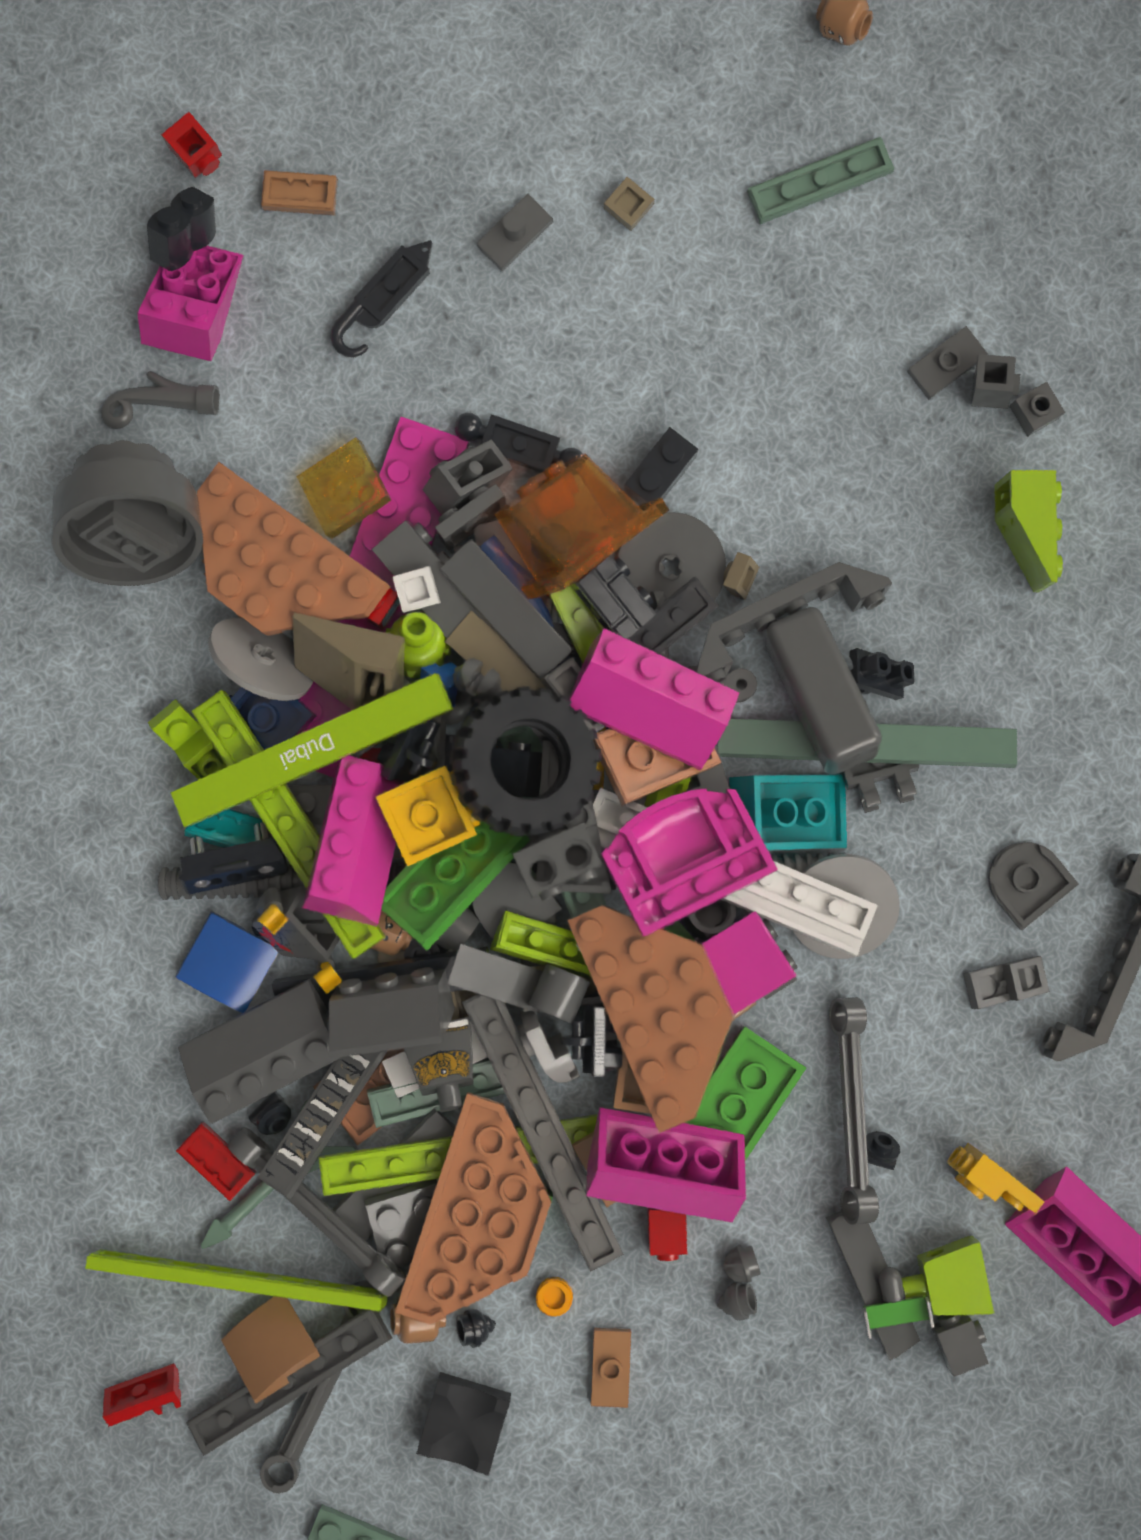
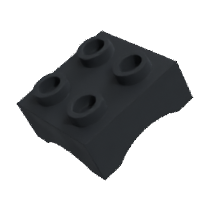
(464, 1423)

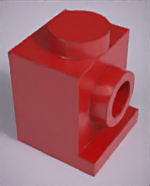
(185, 137)

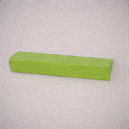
(539, 943)

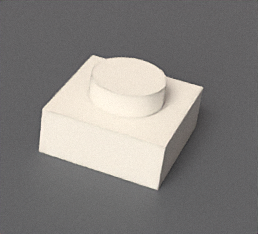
(416, 589)

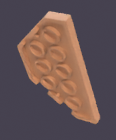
(274, 564)
(661, 1007)
(479, 1219)

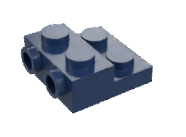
(272, 719)

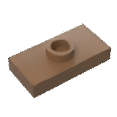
(299, 192)
(611, 1367)

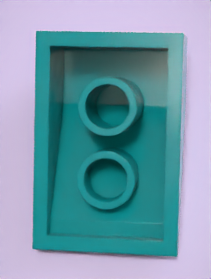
(795, 809)

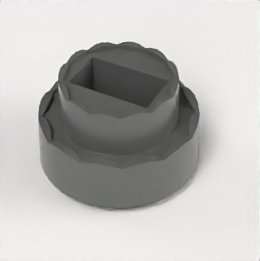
(126, 516)

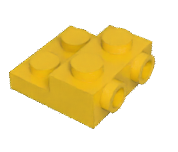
(427, 815)
(984, 1176)

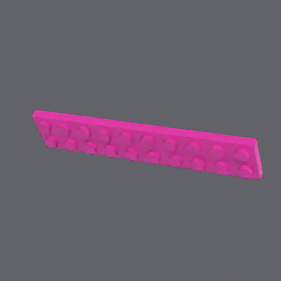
(404, 474)

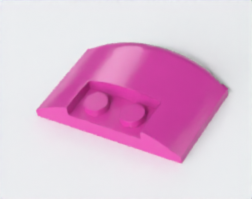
(685, 856)

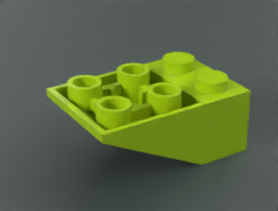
(1029, 523)

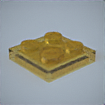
(344, 488)

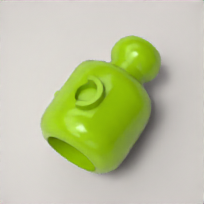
(423, 642)

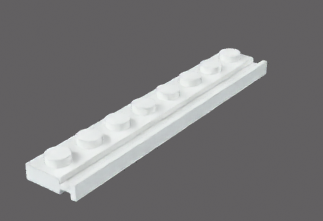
(782, 897)

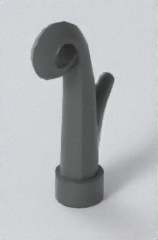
(167, 393)

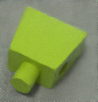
(952, 1279)

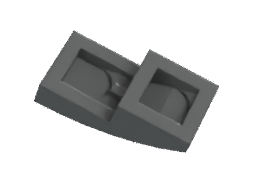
(1006, 982)

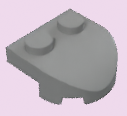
(549, 1051)

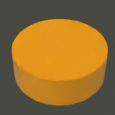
(554, 1296)

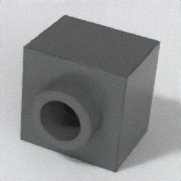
(1029, 416)

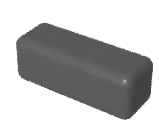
(822, 690)

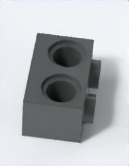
(553, 853)

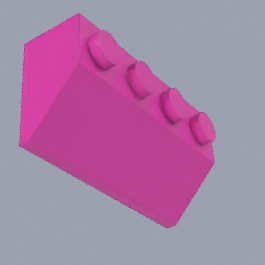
(652, 699)
(353, 845)
(676, 1170)
(1084, 1245)

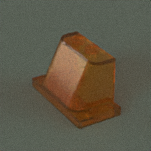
(571, 523)

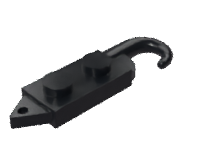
(383, 294)

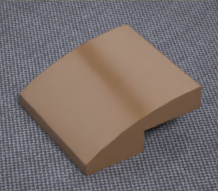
(269, 1347)

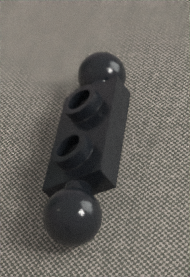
(515, 441)

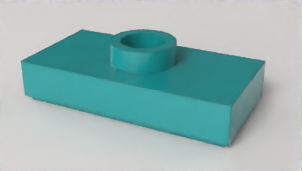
(225, 829)

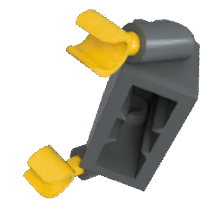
(297, 931)

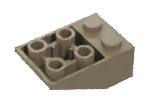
(348, 659)

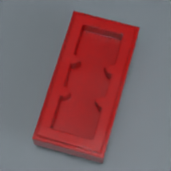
(215, 1161)

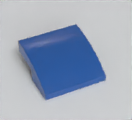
(227, 962)

